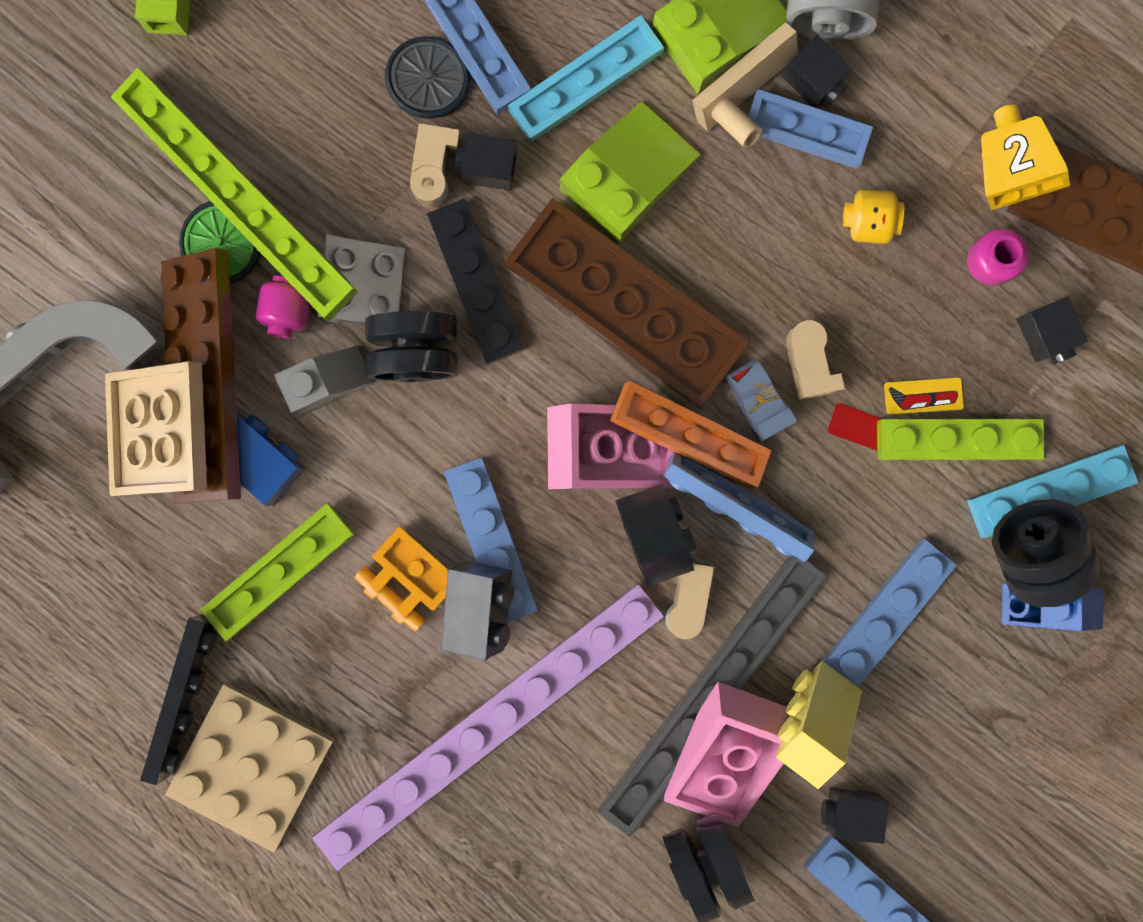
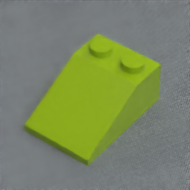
(714, 34)
(628, 171)

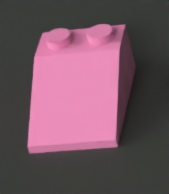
(598, 454)
(728, 755)

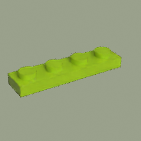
(960, 439)
(277, 572)

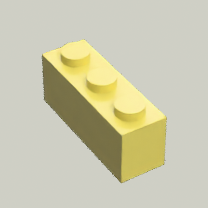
(819, 724)

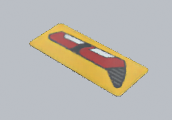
(923, 396)

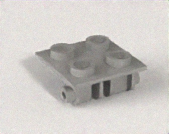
(372, 270)

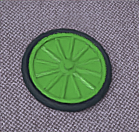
(210, 228)

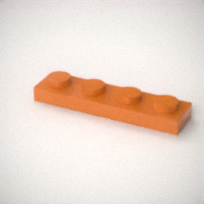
(690, 435)

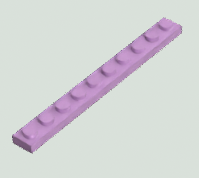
(487, 727)

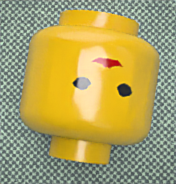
(874, 216)

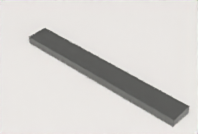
(732, 665)

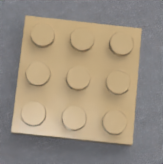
(156, 430)
(249, 767)

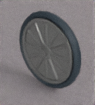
(426, 77)

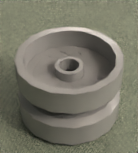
(833, 18)

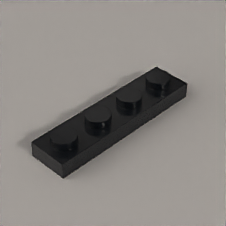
(475, 281)
(175, 713)

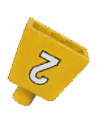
(1020, 159)

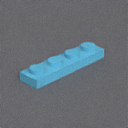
(585, 78)
(1068, 483)

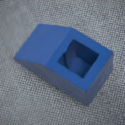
(264, 466)
(1078, 616)

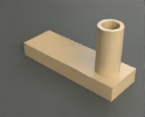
(721, 99)

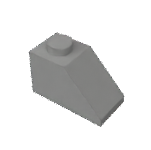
(323, 380)

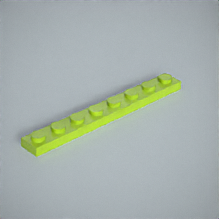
(234, 195)

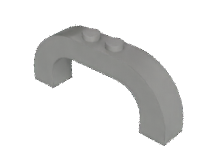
(52, 332)

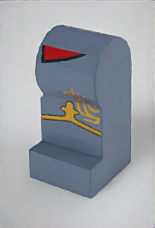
(759, 400)

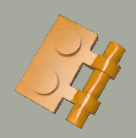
(415, 569)

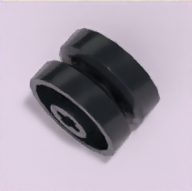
(412, 346)
(1046, 553)
(707, 869)

